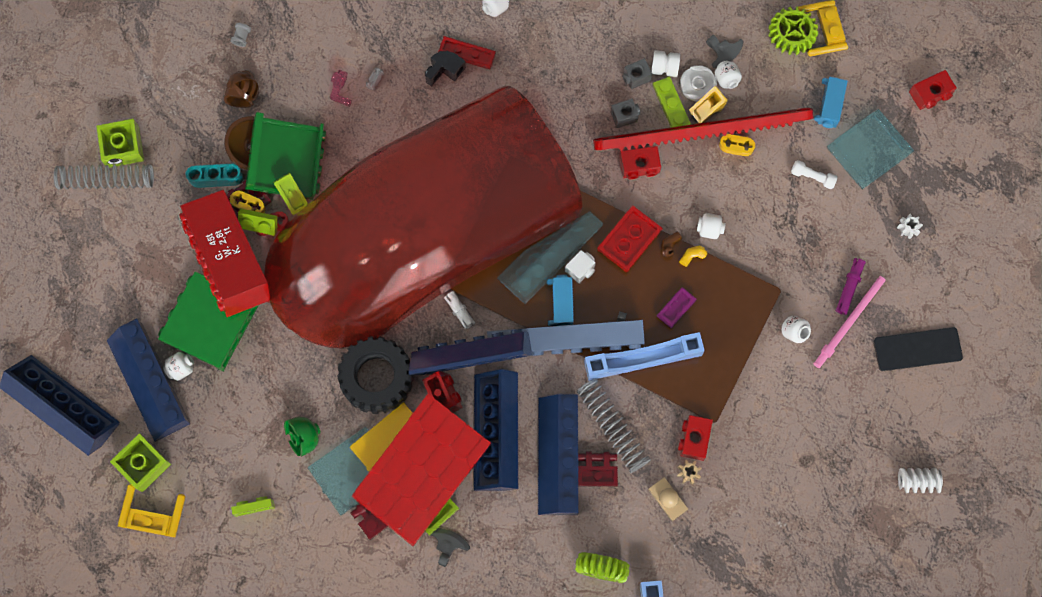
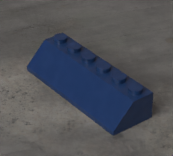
(471, 353)
(147, 380)
(58, 404)
(498, 423)
(558, 455)

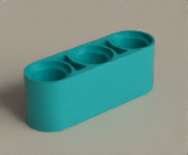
(207, 171)

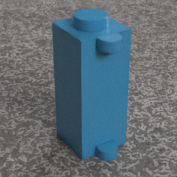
(832, 102)
(562, 301)

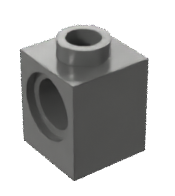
(640, 67)
(622, 120)

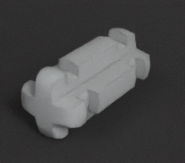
(374, 79)

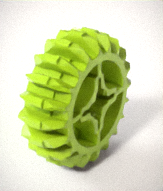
(790, 21)
(602, 567)

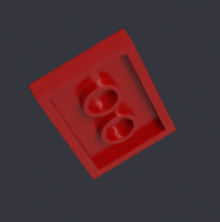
(629, 239)

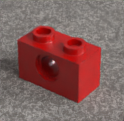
(940, 83)
(648, 156)
(702, 428)

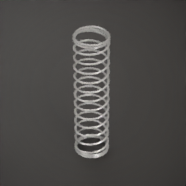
(145, 169)
(640, 463)

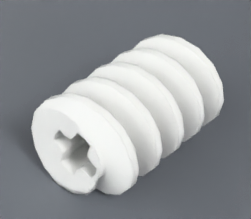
(920, 478)

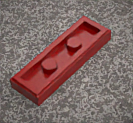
(470, 53)

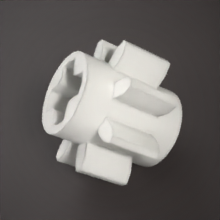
(906, 229)

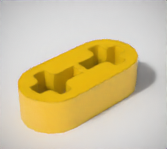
(737, 145)
(249, 199)

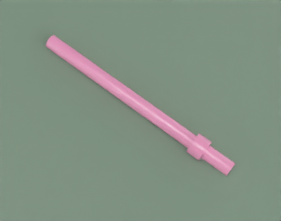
(828, 350)

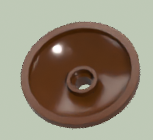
(237, 141)

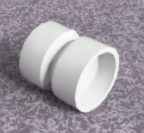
(665, 63)

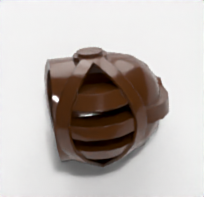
(241, 90)

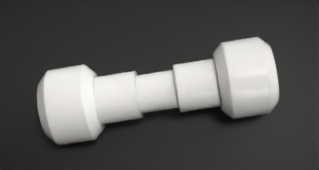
(828, 180)

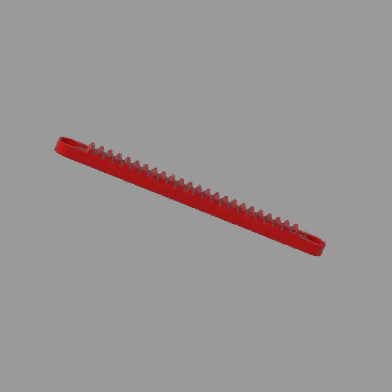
(701, 129)

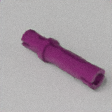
(852, 281)

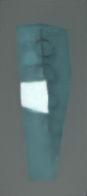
(545, 258)

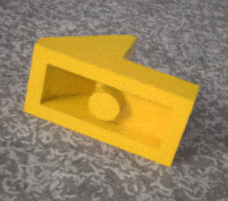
(709, 104)

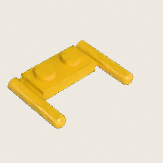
(830, 26)
(150, 521)

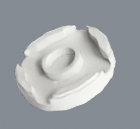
(697, 82)

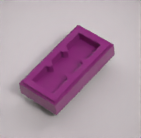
(676, 307)

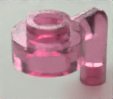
(339, 79)

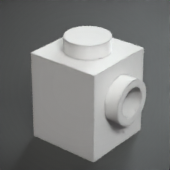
(581, 266)

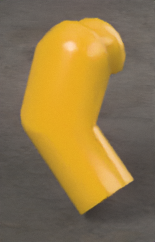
(697, 251)

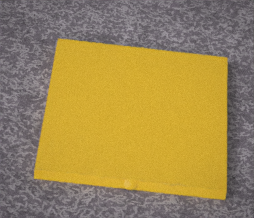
(376, 440)

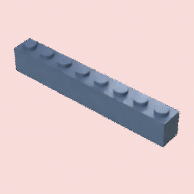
(583, 337)

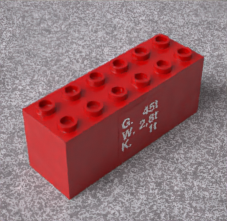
(224, 253)

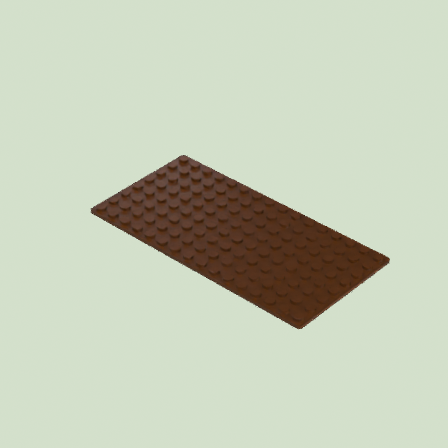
(727, 311)

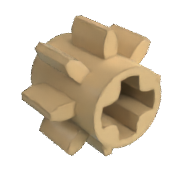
(695, 470)

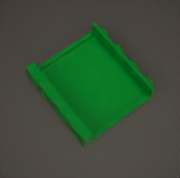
(283, 149)
(201, 328)

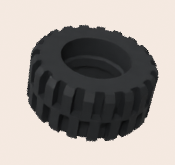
(366, 351)

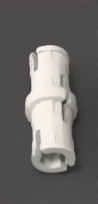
(459, 310)

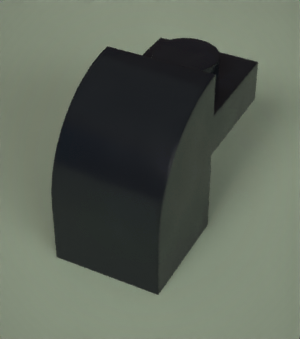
(444, 63)

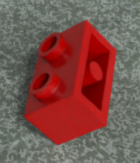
(441, 388)

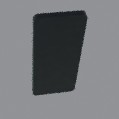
(918, 349)

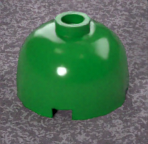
(302, 434)

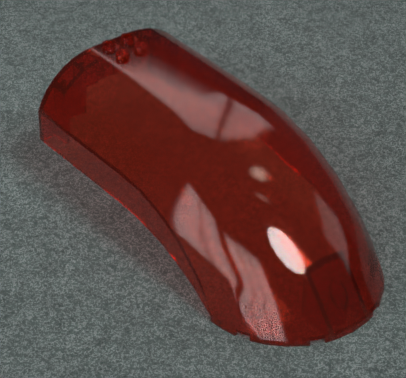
(420, 220)

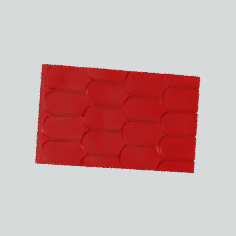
(421, 470)

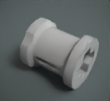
(240, 35)

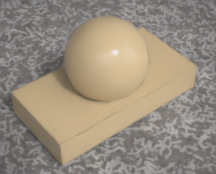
(668, 499)

